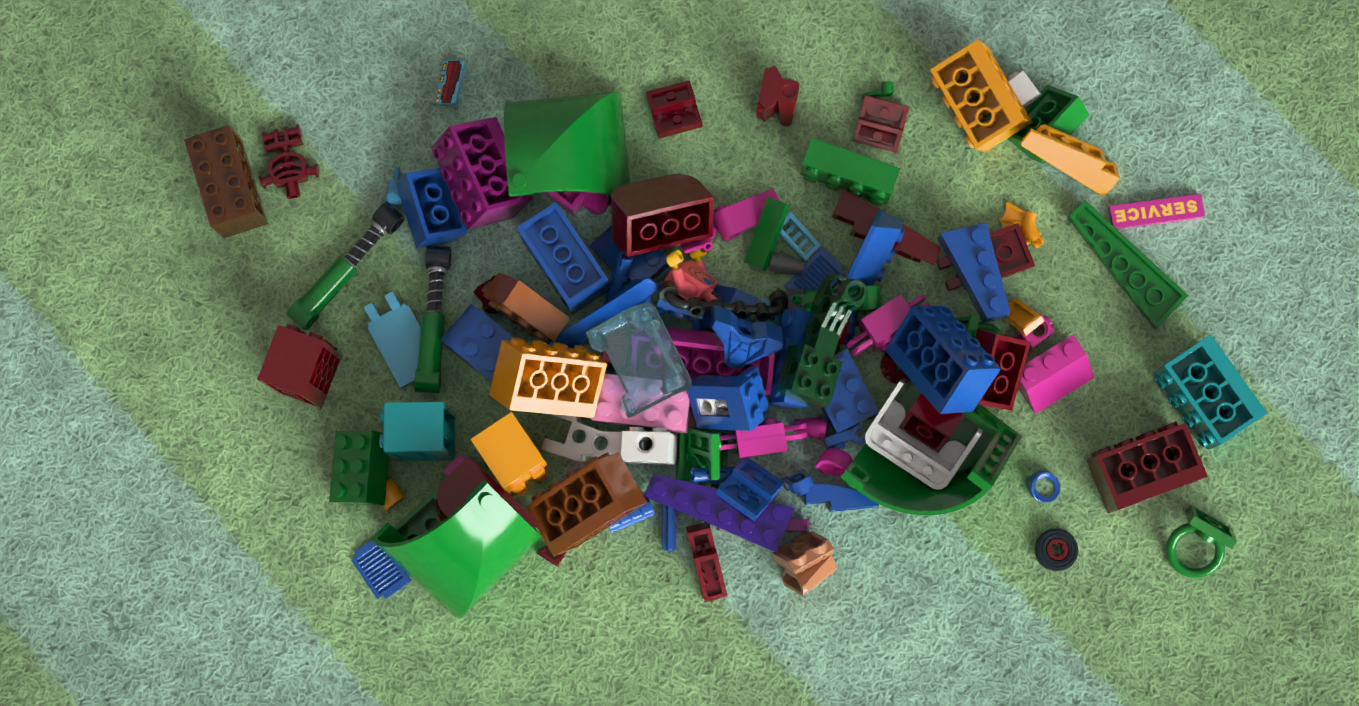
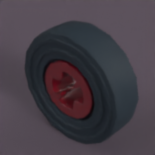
(1045, 554)

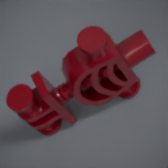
(290, 177)

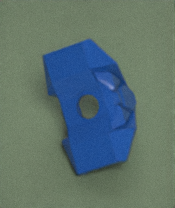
(745, 340)

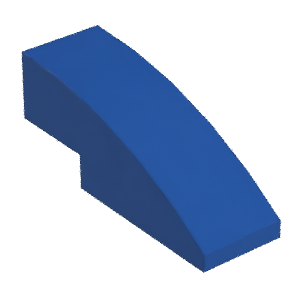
(838, 498)

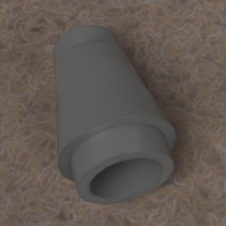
(786, 264)

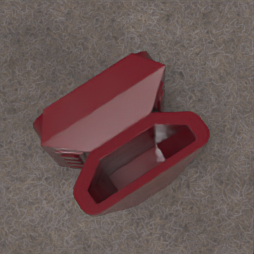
(777, 97)

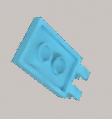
(397, 338)

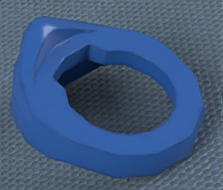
(1030, 483)

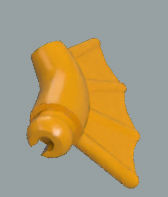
(1026, 222)

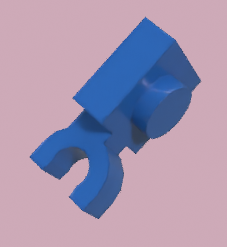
(839, 440)

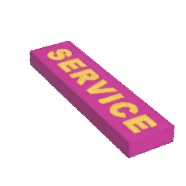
(1156, 211)

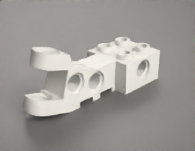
(629, 444)

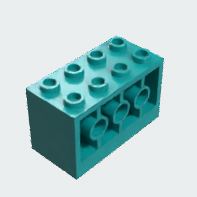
(1209, 393)
(418, 431)

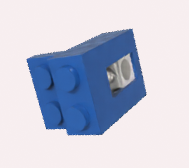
(729, 401)

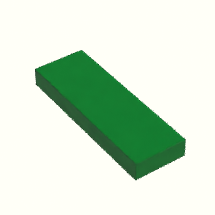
(767, 233)

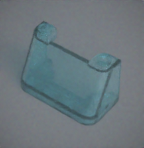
(641, 357)

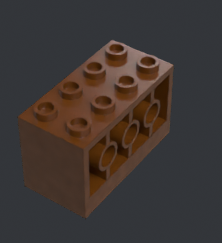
(226, 181)

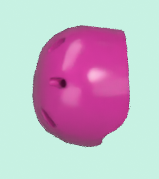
(831, 458)

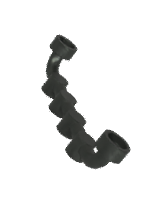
(778, 301)

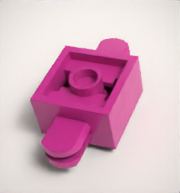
(574, 200)
(882, 325)
(763, 439)

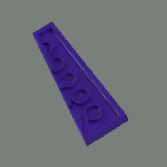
(706, 506)

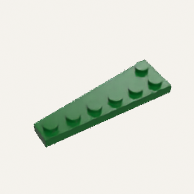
(1137, 275)

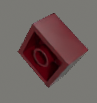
(928, 425)

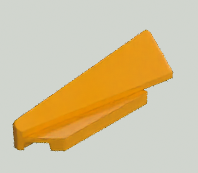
(1073, 157)

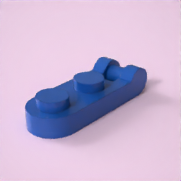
(798, 483)

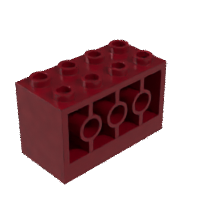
(300, 365)
(1158, 476)

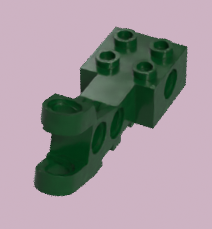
(809, 368)

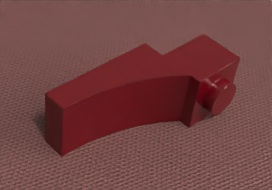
(706, 561)

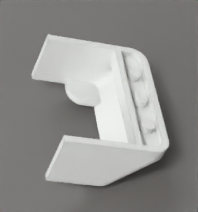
(909, 453)

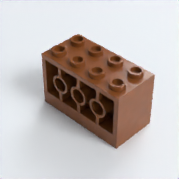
(585, 503)

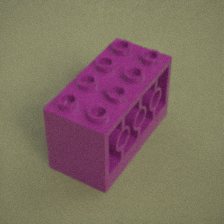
(476, 172)

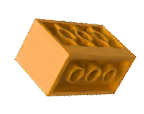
(995, 99)
(547, 378)
(511, 455)

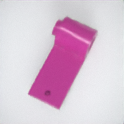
(737, 218)

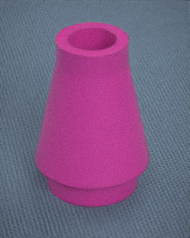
(815, 427)

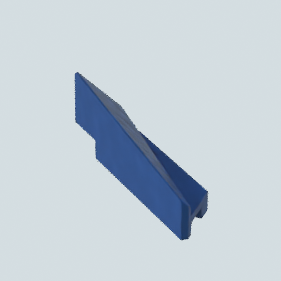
(628, 297)

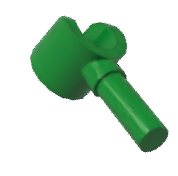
(885, 91)

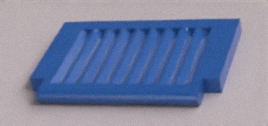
(815, 270)
(379, 570)

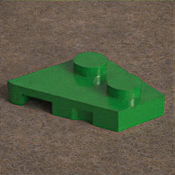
(705, 448)

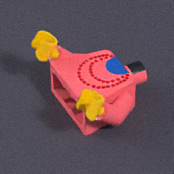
(691, 276)

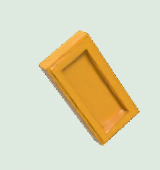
(1023, 317)

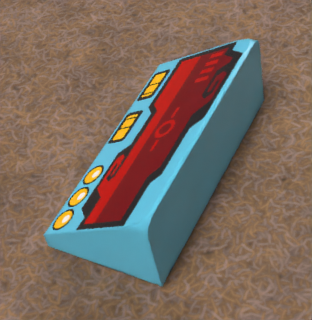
(450, 83)

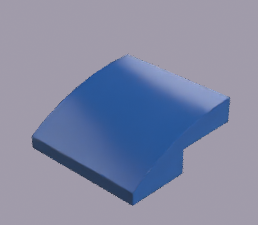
(750, 488)

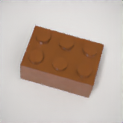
(525, 307)

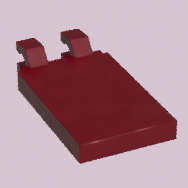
(1010, 252)

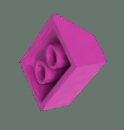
(1055, 374)

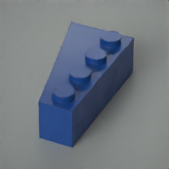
(976, 265)

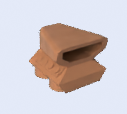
(805, 562)

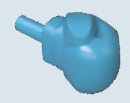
(392, 194)

